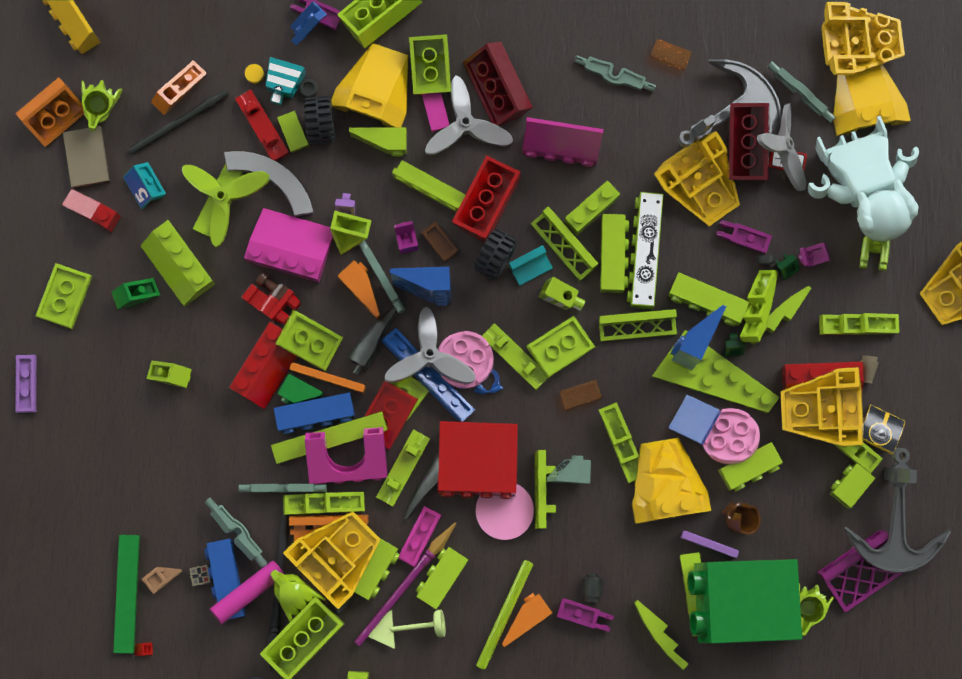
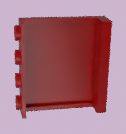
(477, 459)

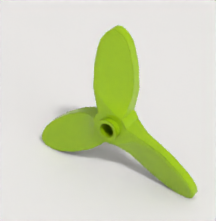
(236, 189)

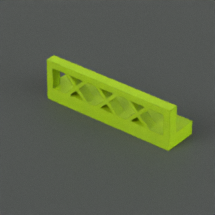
(428, 186)
(569, 238)
(631, 318)

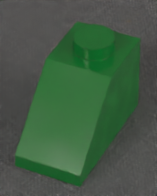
(135, 293)
(297, 391)

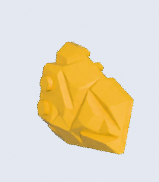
(859, 39)
(667, 483)

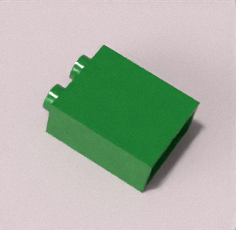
(745, 601)

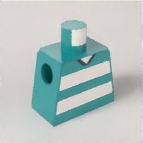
(283, 79)

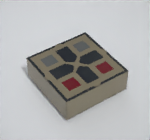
(199, 575)

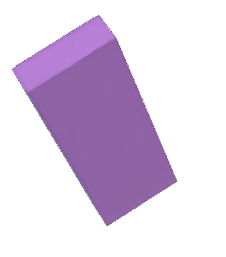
(25, 384)
(709, 544)

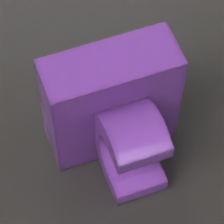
(345, 205)

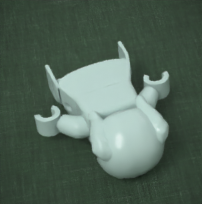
(869, 183)

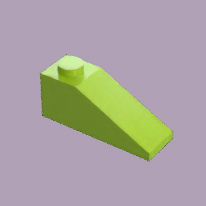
(388, 140)

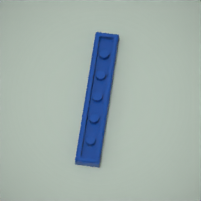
(430, 378)

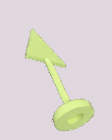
(385, 631)

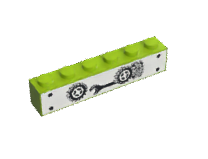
(646, 250)

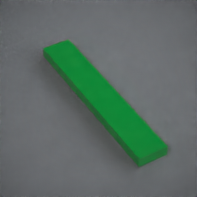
(126, 594)

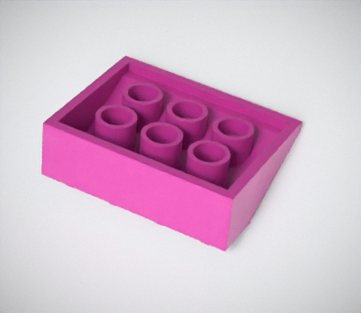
(562, 142)
(289, 245)

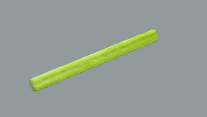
(504, 614)

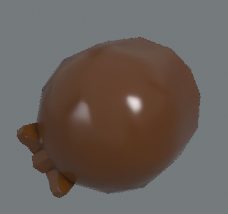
(742, 518)

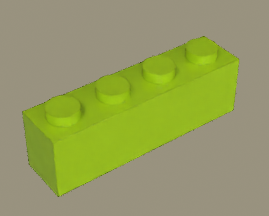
(613, 253)
(707, 298)

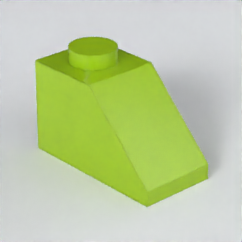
(169, 373)

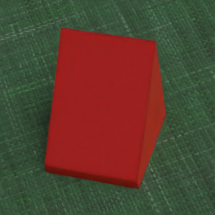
(143, 649)

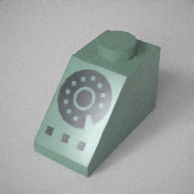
(572, 471)

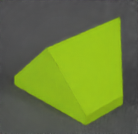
(348, 230)

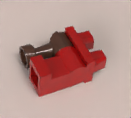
(273, 304)

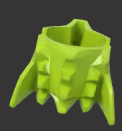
(97, 103)
(292, 595)
(812, 607)

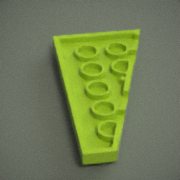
(719, 379)

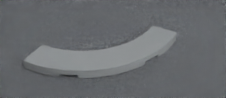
(279, 176)

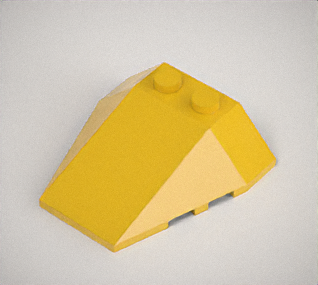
(864, 98)
(700, 179)
(944, 289)
(826, 408)
(335, 556)

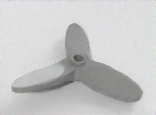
(479, 129)
(784, 146)
(430, 356)

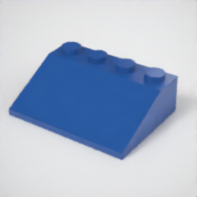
(426, 283)
(691, 347)

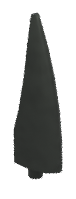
(368, 346)
(426, 486)

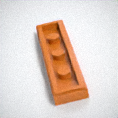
(328, 378)

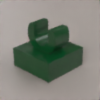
(787, 266)
(733, 346)

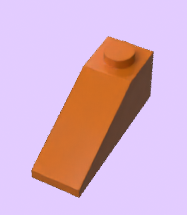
(178, 87)
(358, 282)
(528, 616)

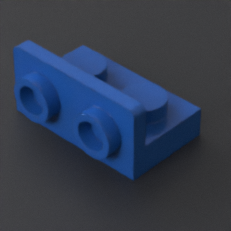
(306, 22)

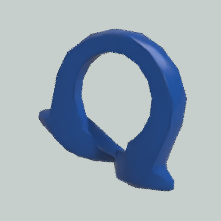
(495, 387)

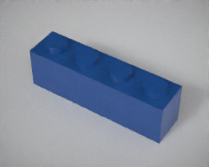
(314, 412)
(223, 570)

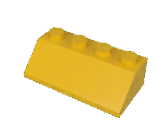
(73, 24)

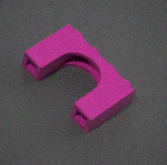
(323, 469)

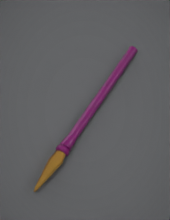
(435, 547)

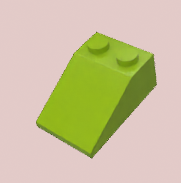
(430, 64)

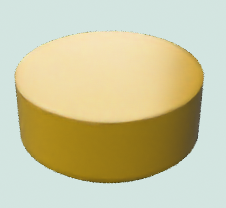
(254, 73)

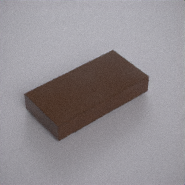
(439, 242)

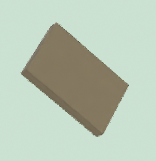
(86, 157)

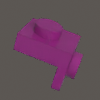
(406, 237)
(814, 255)

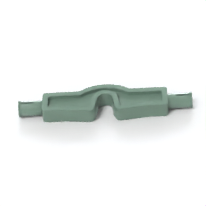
(605, 70)
(796, 86)
(382, 277)
(277, 488)
(243, 538)

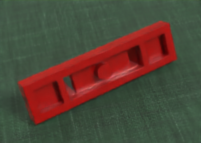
(262, 126)

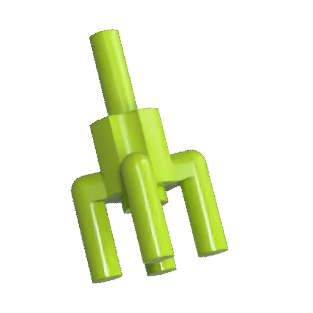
(874, 247)

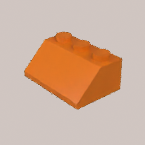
(51, 112)

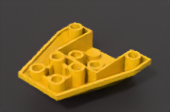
(376, 86)

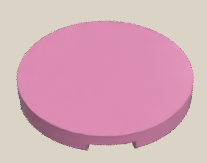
(472, 351)
(732, 437)
(505, 517)

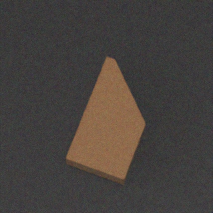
(160, 577)

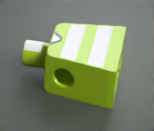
(553, 293)

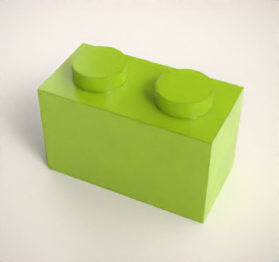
(852, 485)

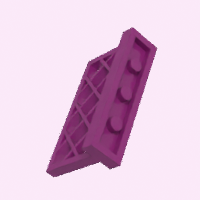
(850, 559)

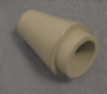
(869, 367)

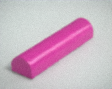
(244, 593)

